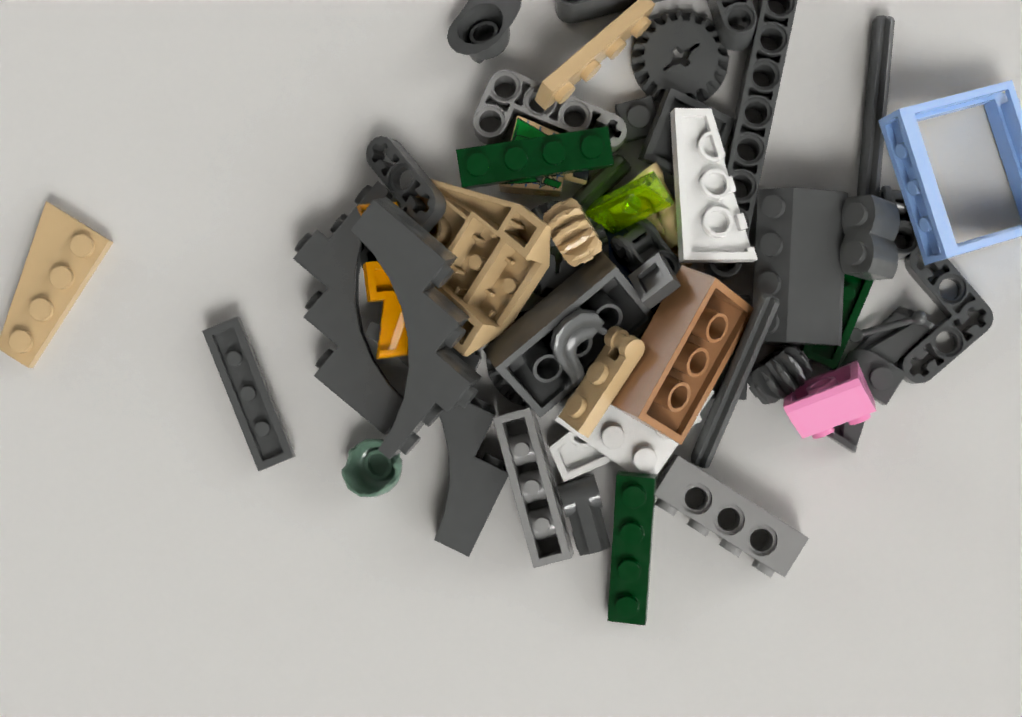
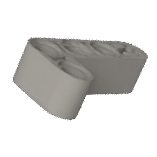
(518, 105)

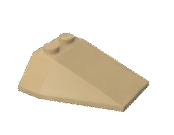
(498, 262)

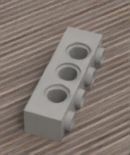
(533, 487)
(782, 542)

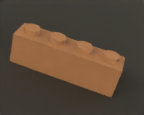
(683, 354)

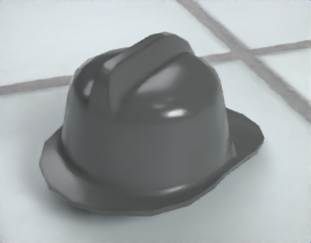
(483, 28)

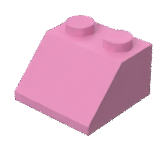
(830, 401)

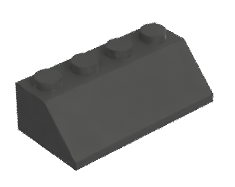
(800, 264)
(524, 349)

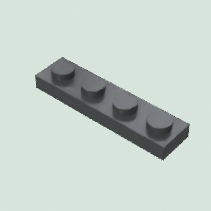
(249, 393)

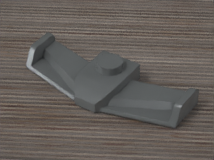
(877, 360)

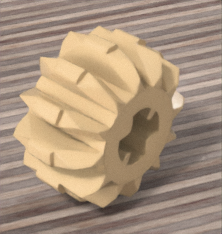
(572, 232)

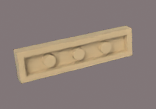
(587, 60)

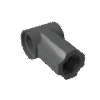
(582, 506)

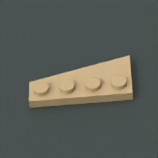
(52, 279)

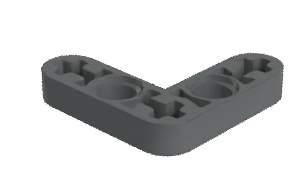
(420, 184)
(954, 310)

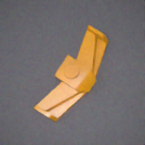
(392, 333)

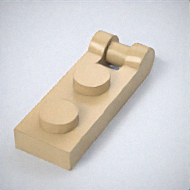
(603, 380)

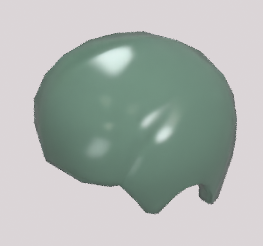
(370, 471)

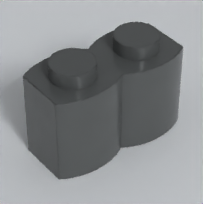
(869, 237)

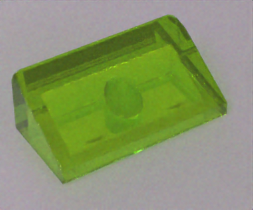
(630, 203)

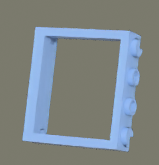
(916, 173)

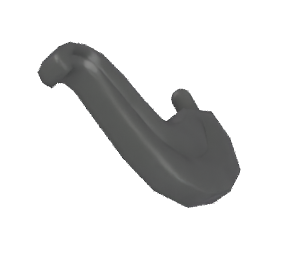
(568, 336)

